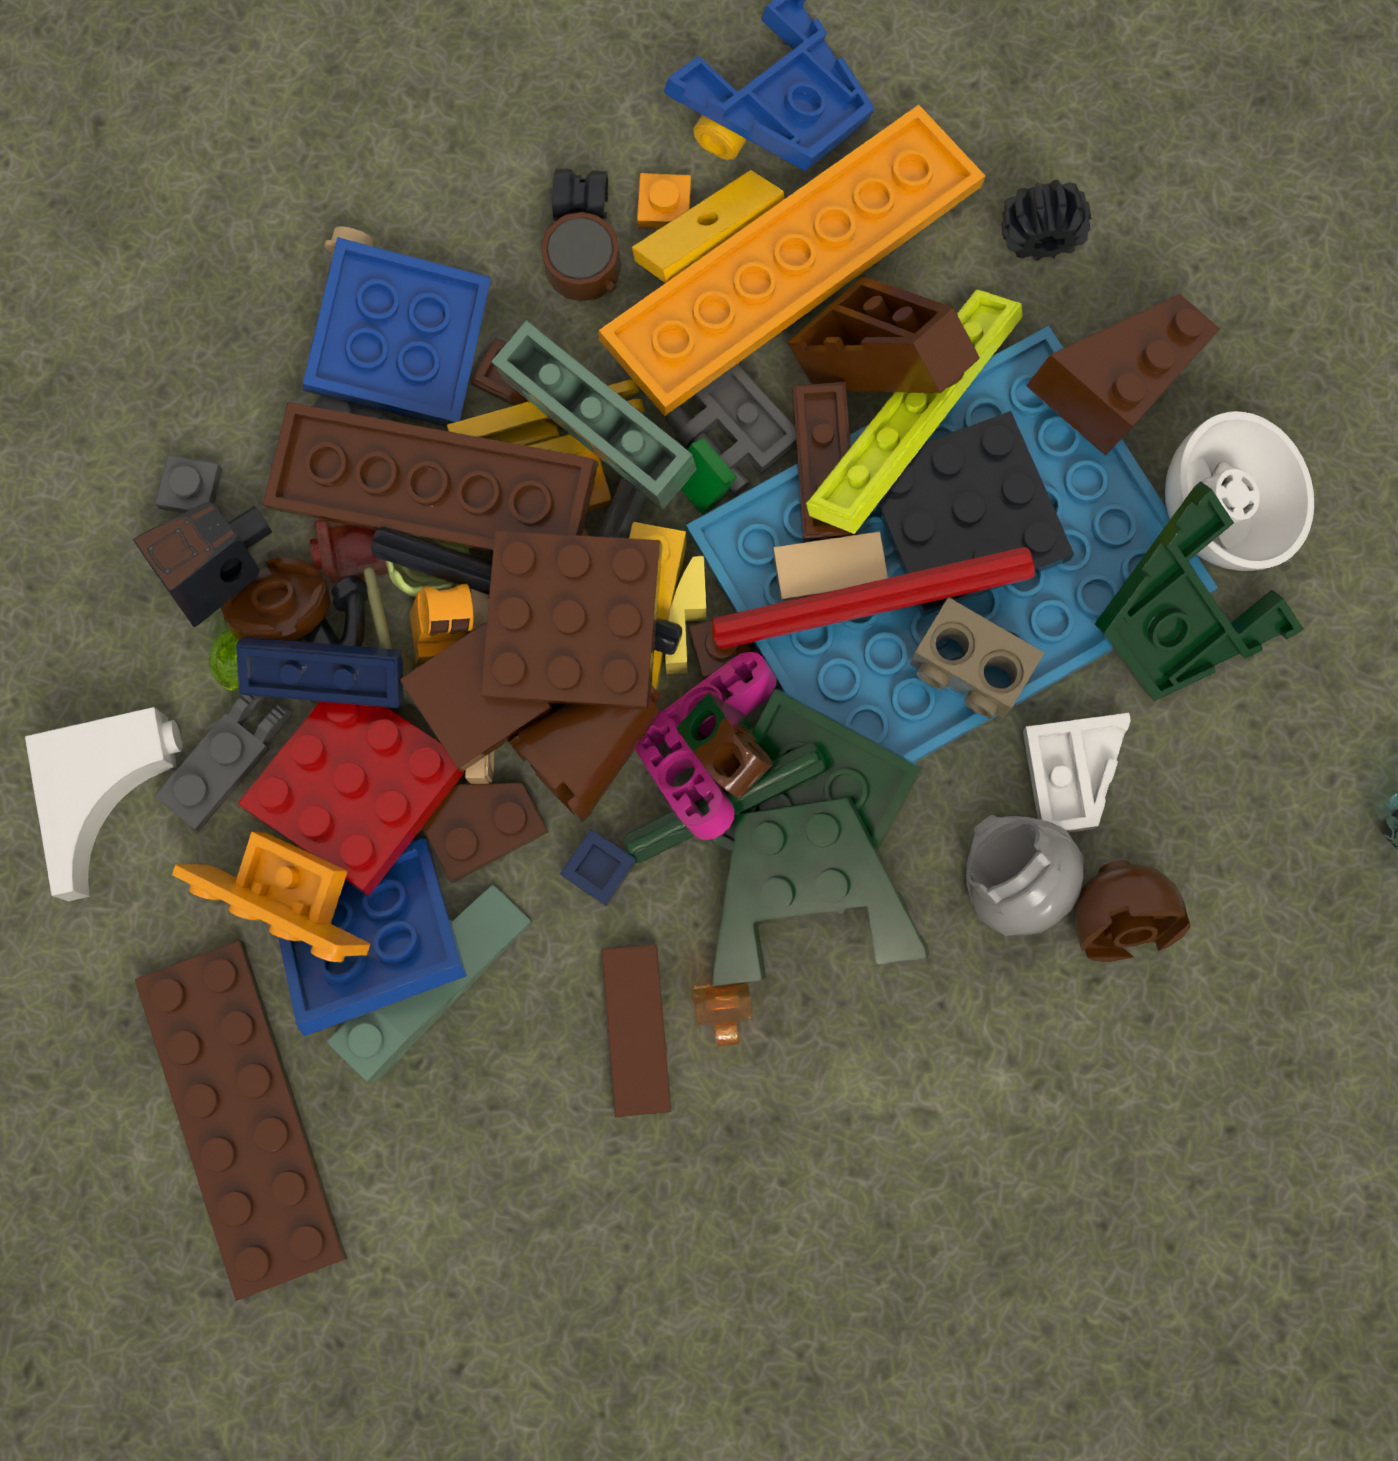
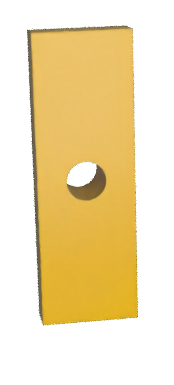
(706, 225)

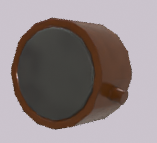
(581, 256)

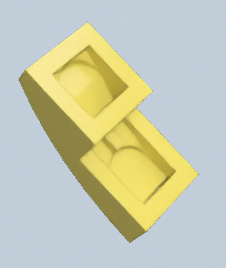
(687, 605)

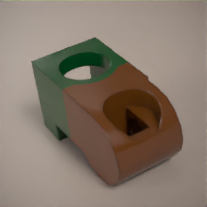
(730, 750)

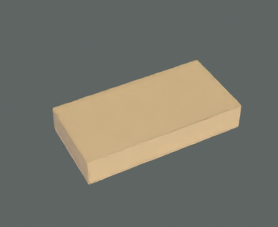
(828, 565)

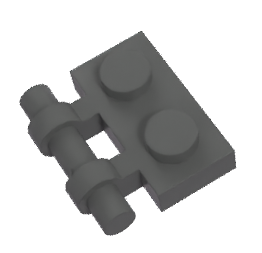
(745, 416)

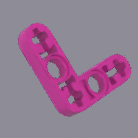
(665, 769)

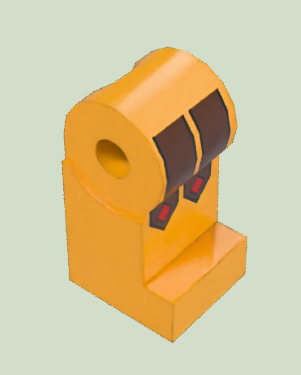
(439, 619)

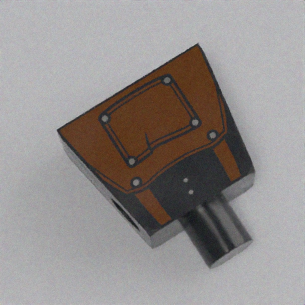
(204, 557)

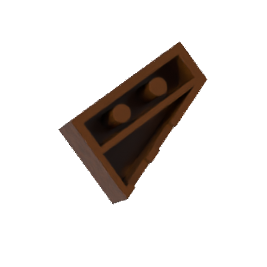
(885, 342)
(1121, 371)

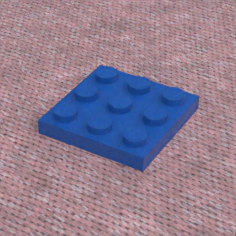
(396, 333)
(408, 952)

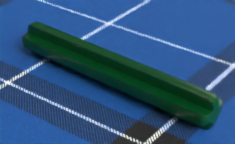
(783, 775)

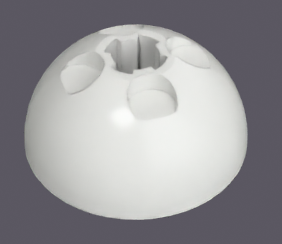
(1257, 481)

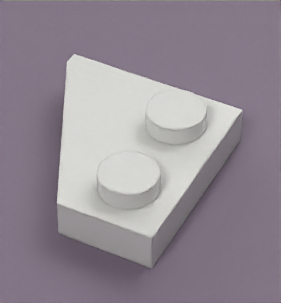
(1073, 768)

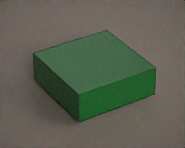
(710, 479)

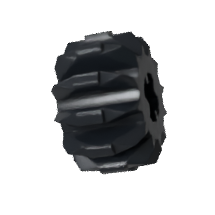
(1046, 220)

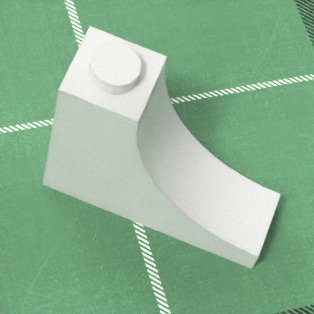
(82, 777)

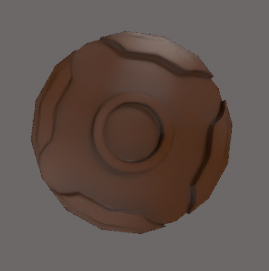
(280, 603)

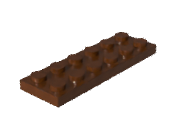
(423, 479)
(240, 1120)

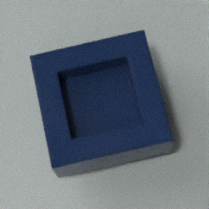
(598, 867)

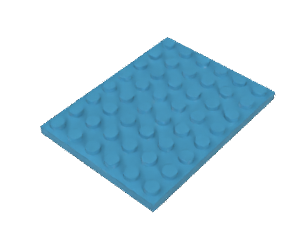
(862, 665)

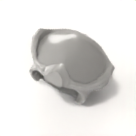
(1022, 874)

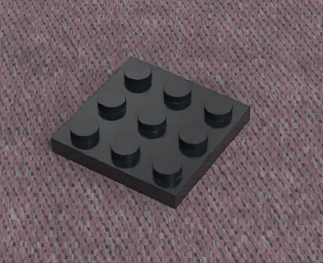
(972, 500)

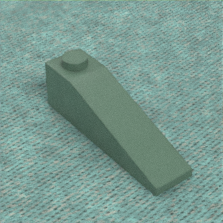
(383, 1036)

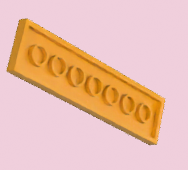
(790, 259)

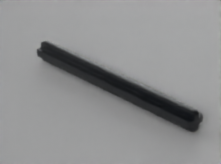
(471, 570)

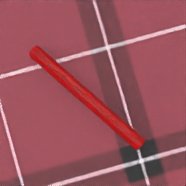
(873, 598)

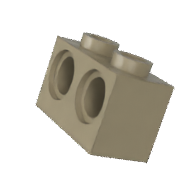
(982, 646)

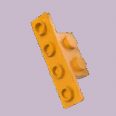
(283, 889)

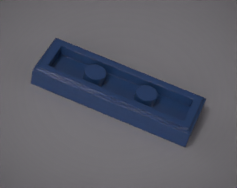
(320, 672)

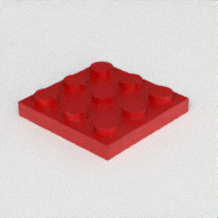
(353, 788)

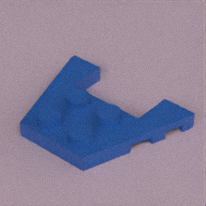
(795, 106)

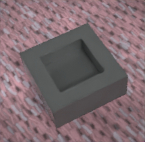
(187, 484)

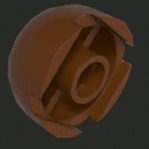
(1126, 909)

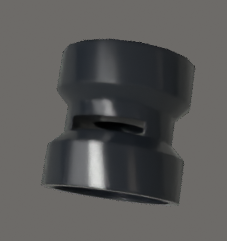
(578, 195)

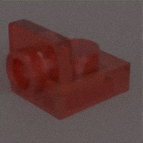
(344, 551)

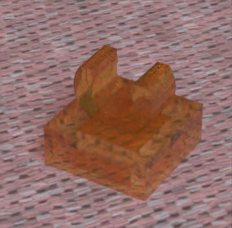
(723, 1007)

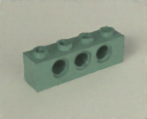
(595, 415)

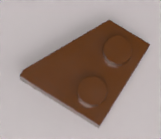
(481, 825)

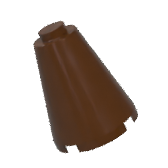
(583, 749)

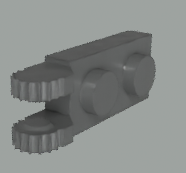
(221, 762)

